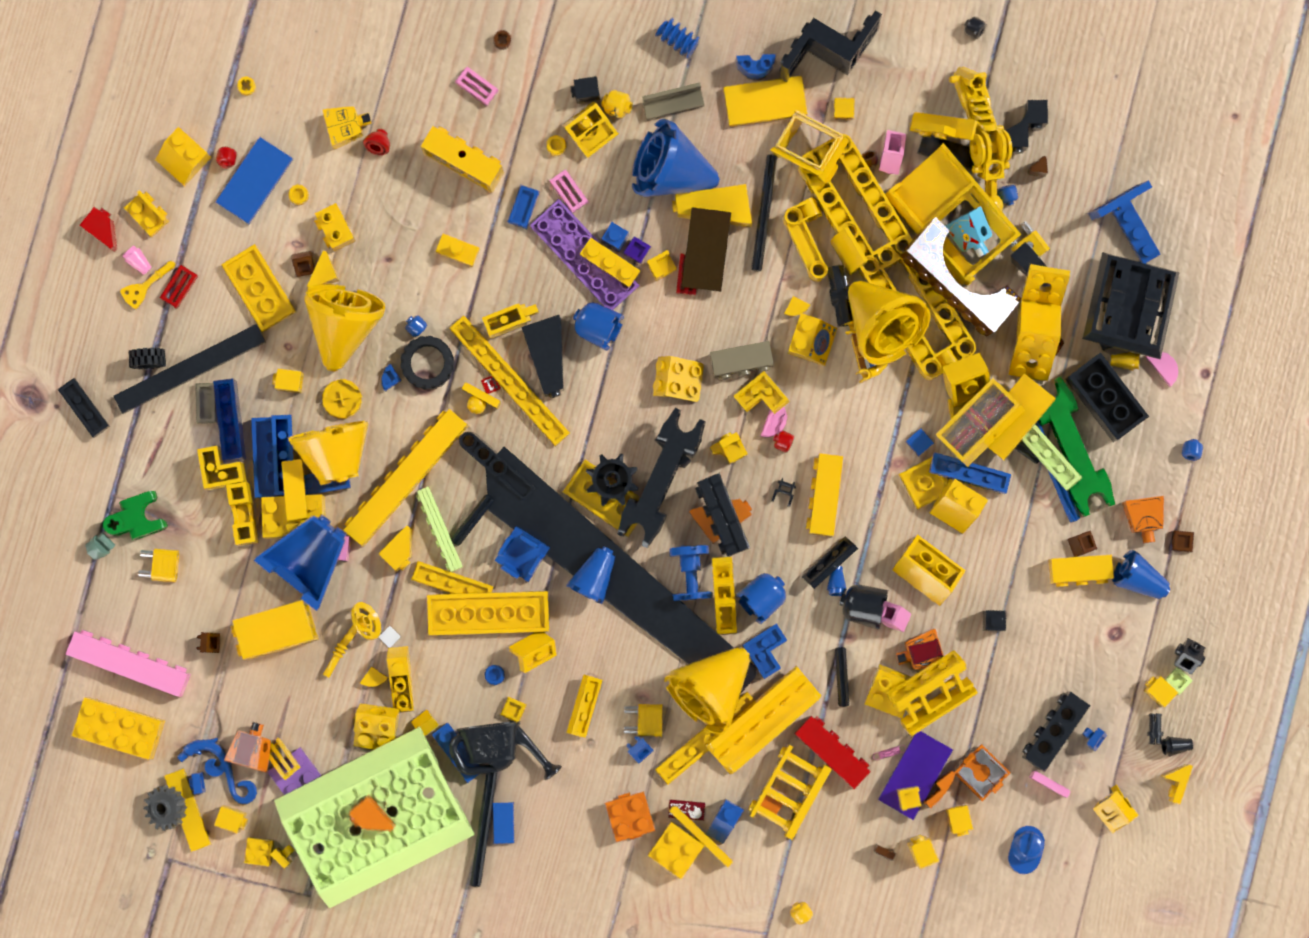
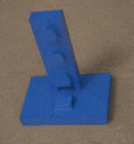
(1130, 221)

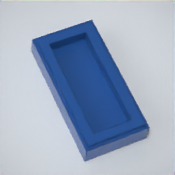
(523, 206)
(503, 822)

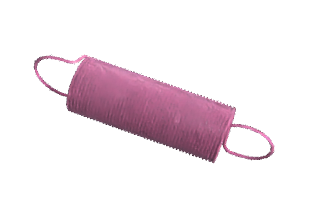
(889, 752)

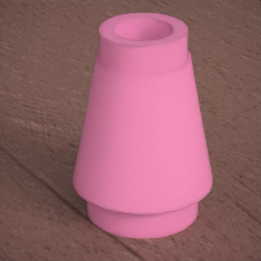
(137, 260)

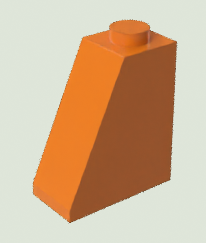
(741, 508)

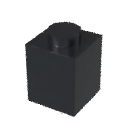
(585, 89)
(994, 620)

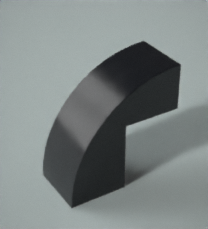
(1024, 257)

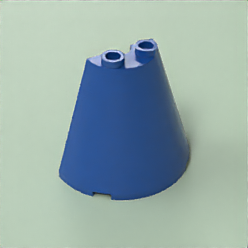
(306, 558)

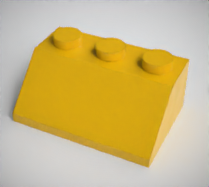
(928, 570)

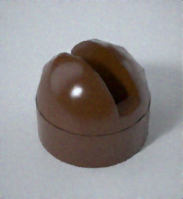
(870, 158)

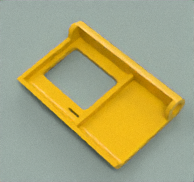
(938, 189)

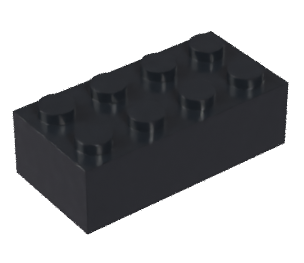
(1107, 397)

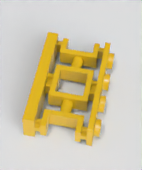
(926, 682)

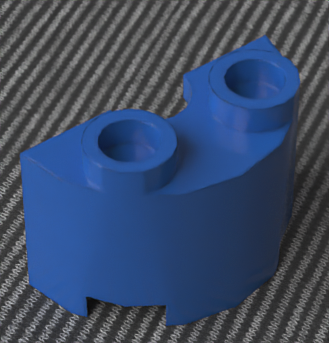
(755, 69)

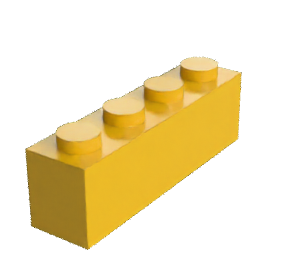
(825, 495)

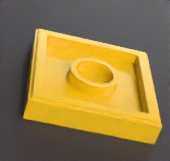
(922, 485)

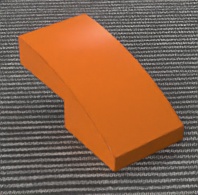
(943, 785)

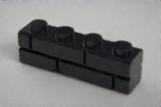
(723, 515)

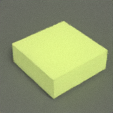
(1178, 680)

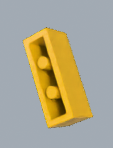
(1081, 570)

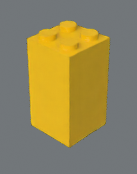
(274, 630)

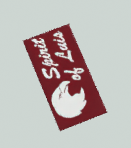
(691, 809)

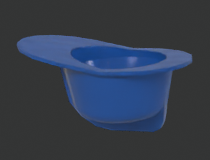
(1026, 849)

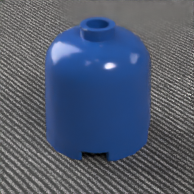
(598, 324)
(762, 596)

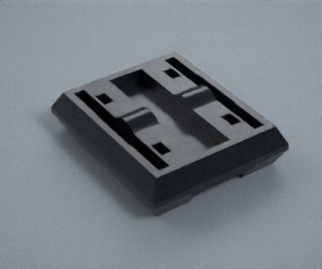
(1131, 306)

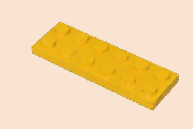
(488, 613)

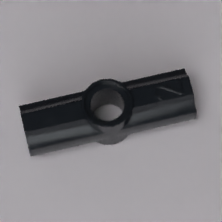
(839, 294)

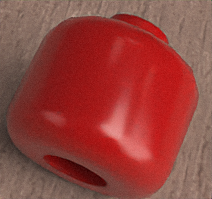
(226, 157)
(783, 441)

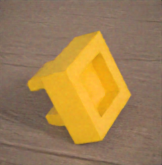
(282, 857)

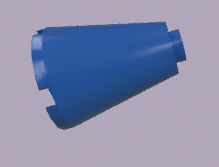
(594, 575)
(1140, 576)

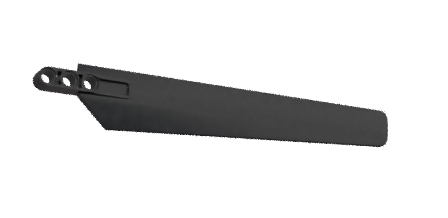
(539, 510)

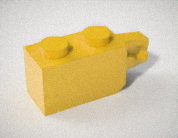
(508, 319)

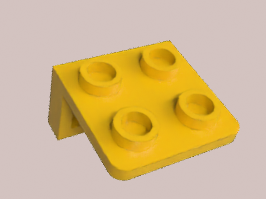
(678, 378)

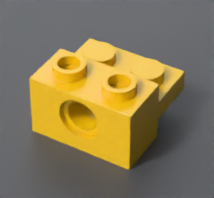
(584, 122)
(883, 682)
(375, 725)

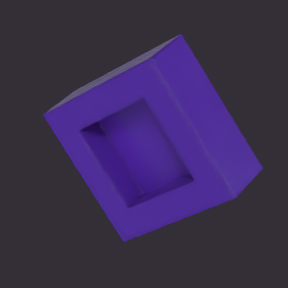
(637, 250)

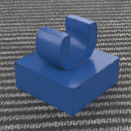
(1095, 738)
(639, 750)

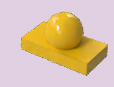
(478, 401)

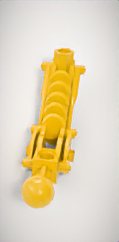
(983, 149)

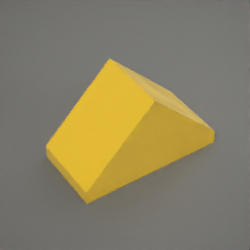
(324, 271)

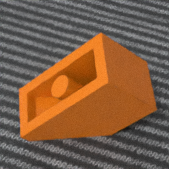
(370, 816)

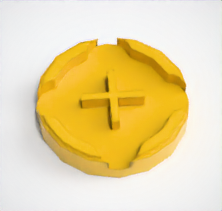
(342, 399)

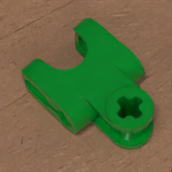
(133, 518)

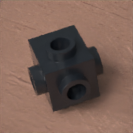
(1189, 656)

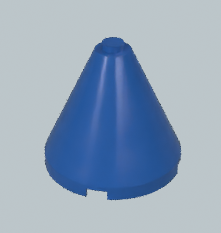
(671, 164)

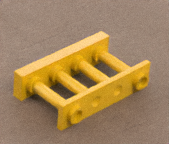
(800, 809)

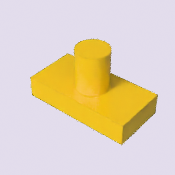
(457, 250)

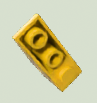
(400, 678)

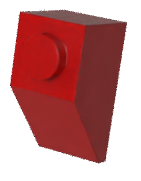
(101, 227)

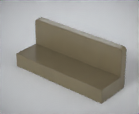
(673, 101)

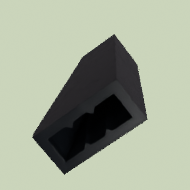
(545, 347)

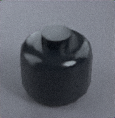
(974, 27)

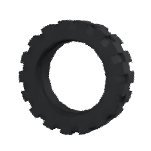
(427, 341)

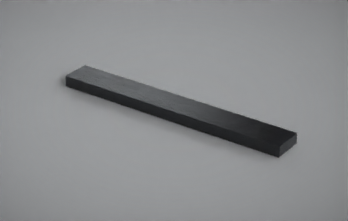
(189, 369)

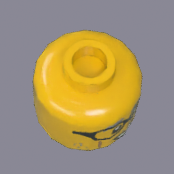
(617, 104)

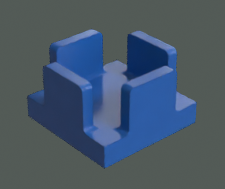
(521, 554)

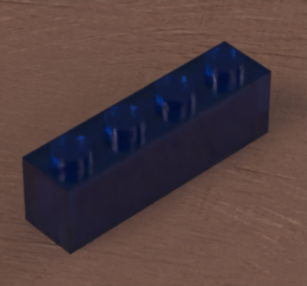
(229, 420)

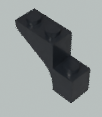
(1035, 118)

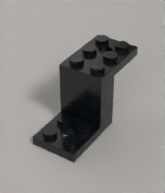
(829, 46)

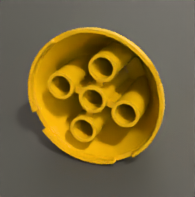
(332, 452)

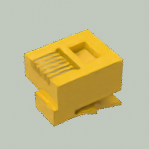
(1115, 810)

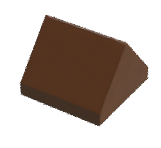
(1039, 168)

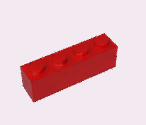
(832, 752)

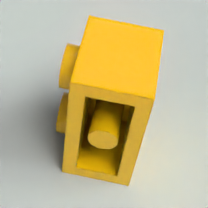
(334, 227)

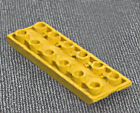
(764, 720)

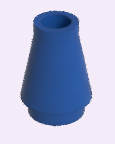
(837, 583)

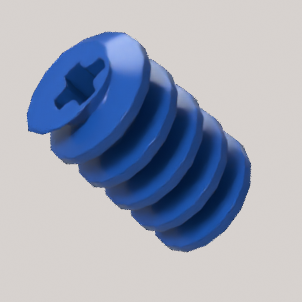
(677, 37)

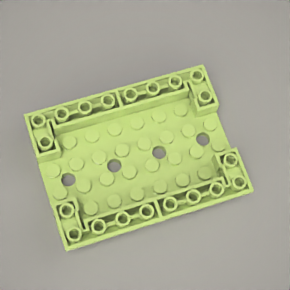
(392, 777)

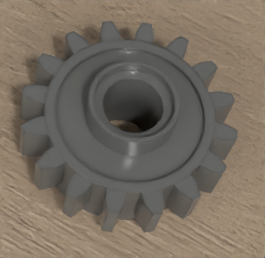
(164, 817)

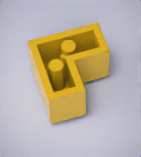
(216, 473)

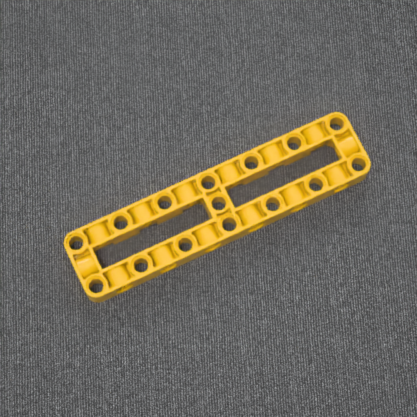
(895, 232)

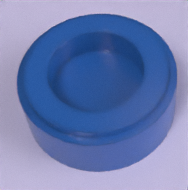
(494, 675)

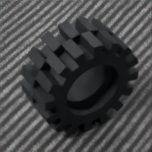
(147, 358)

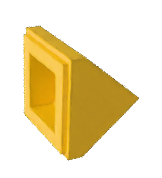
(426, 722)

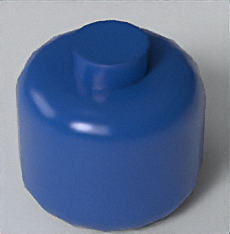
(1008, 194)
(415, 325)
(1192, 450)

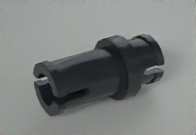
(1155, 729)

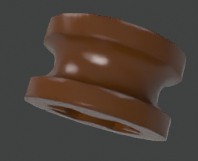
(496, 38)

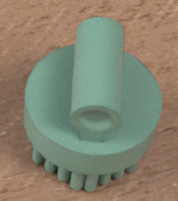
(99, 546)

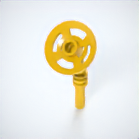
(360, 623)

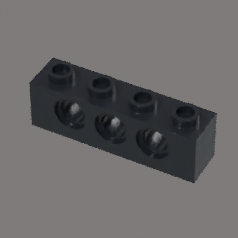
(1077, 708)

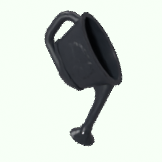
(495, 746)

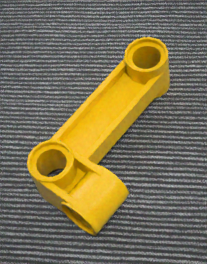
(806, 212)

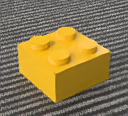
(259, 851)

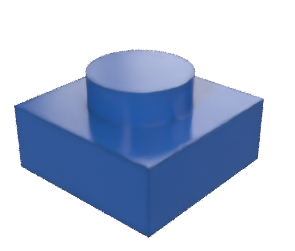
(197, 783)

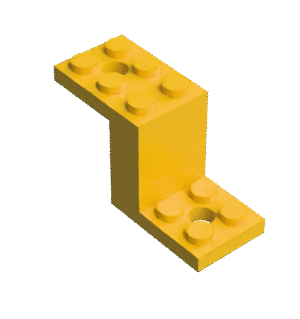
(1039, 322)

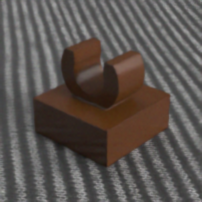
(209, 642)

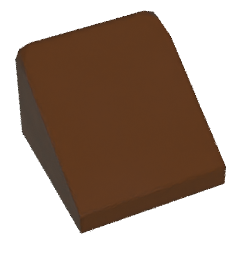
(303, 263)
(1082, 544)

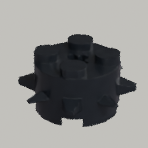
(606, 469)

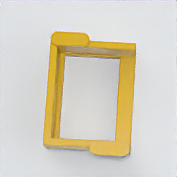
(828, 166)

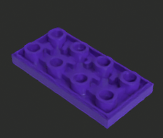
(917, 767)

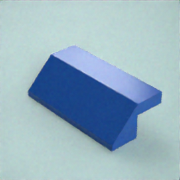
(269, 450)

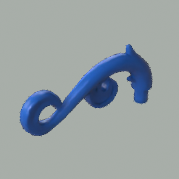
(209, 745)

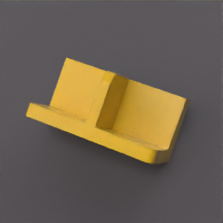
(534, 650)

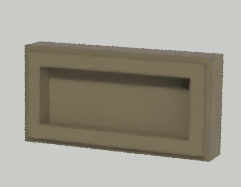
(205, 403)

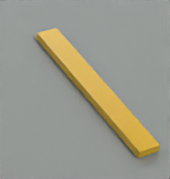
(509, 380)

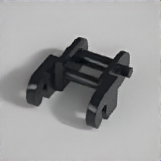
(785, 492)

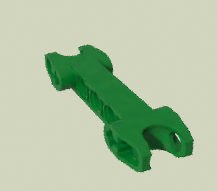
(1074, 451)

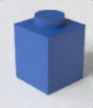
(615, 237)

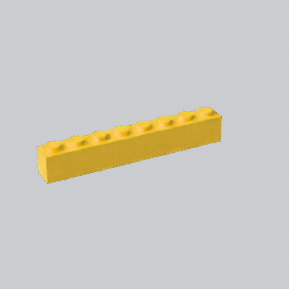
(405, 477)

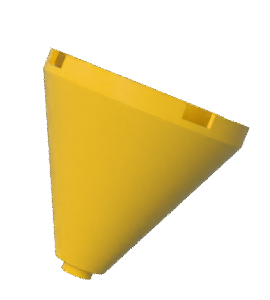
(341, 321)
(886, 321)
(710, 688)

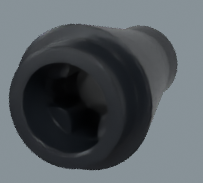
(1175, 745)

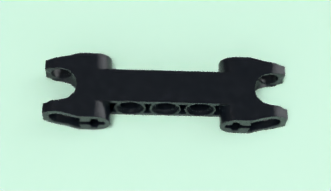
(676, 445)

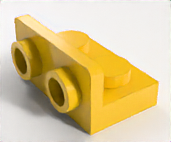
(146, 214)

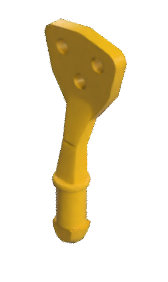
(143, 287)

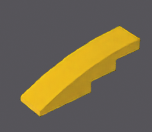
(724, 595)

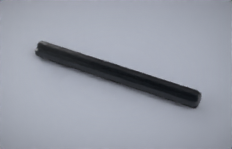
(764, 212)
(483, 829)

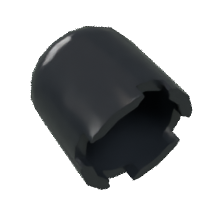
(864, 605)

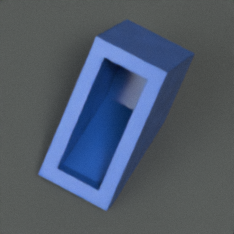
(724, 821)

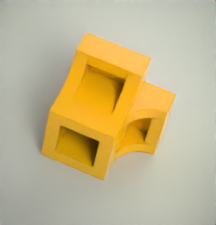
(729, 447)

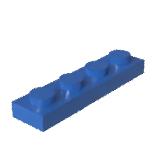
(973, 474)

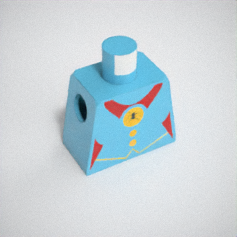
(971, 231)

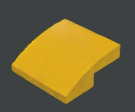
(848, 250)

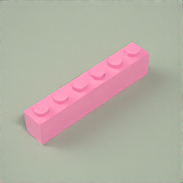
(128, 664)

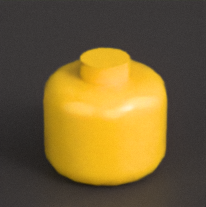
(801, 912)

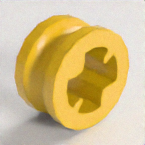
(240, 86)

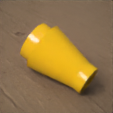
(1125, 360)

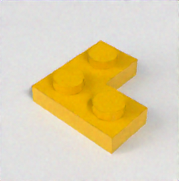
(761, 389)

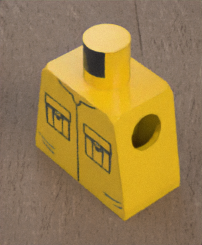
(345, 125)

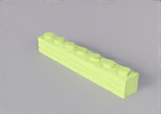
(439, 529)

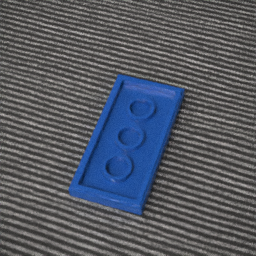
(254, 180)

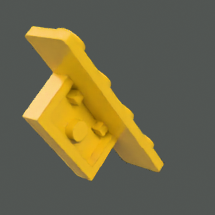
(942, 126)

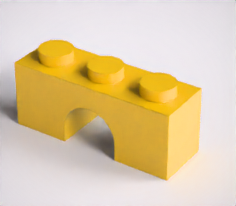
(243, 513)

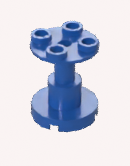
(690, 565)

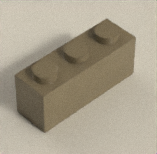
(741, 360)

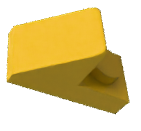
(1180, 777)

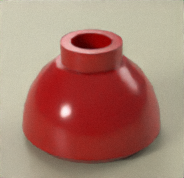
(377, 142)

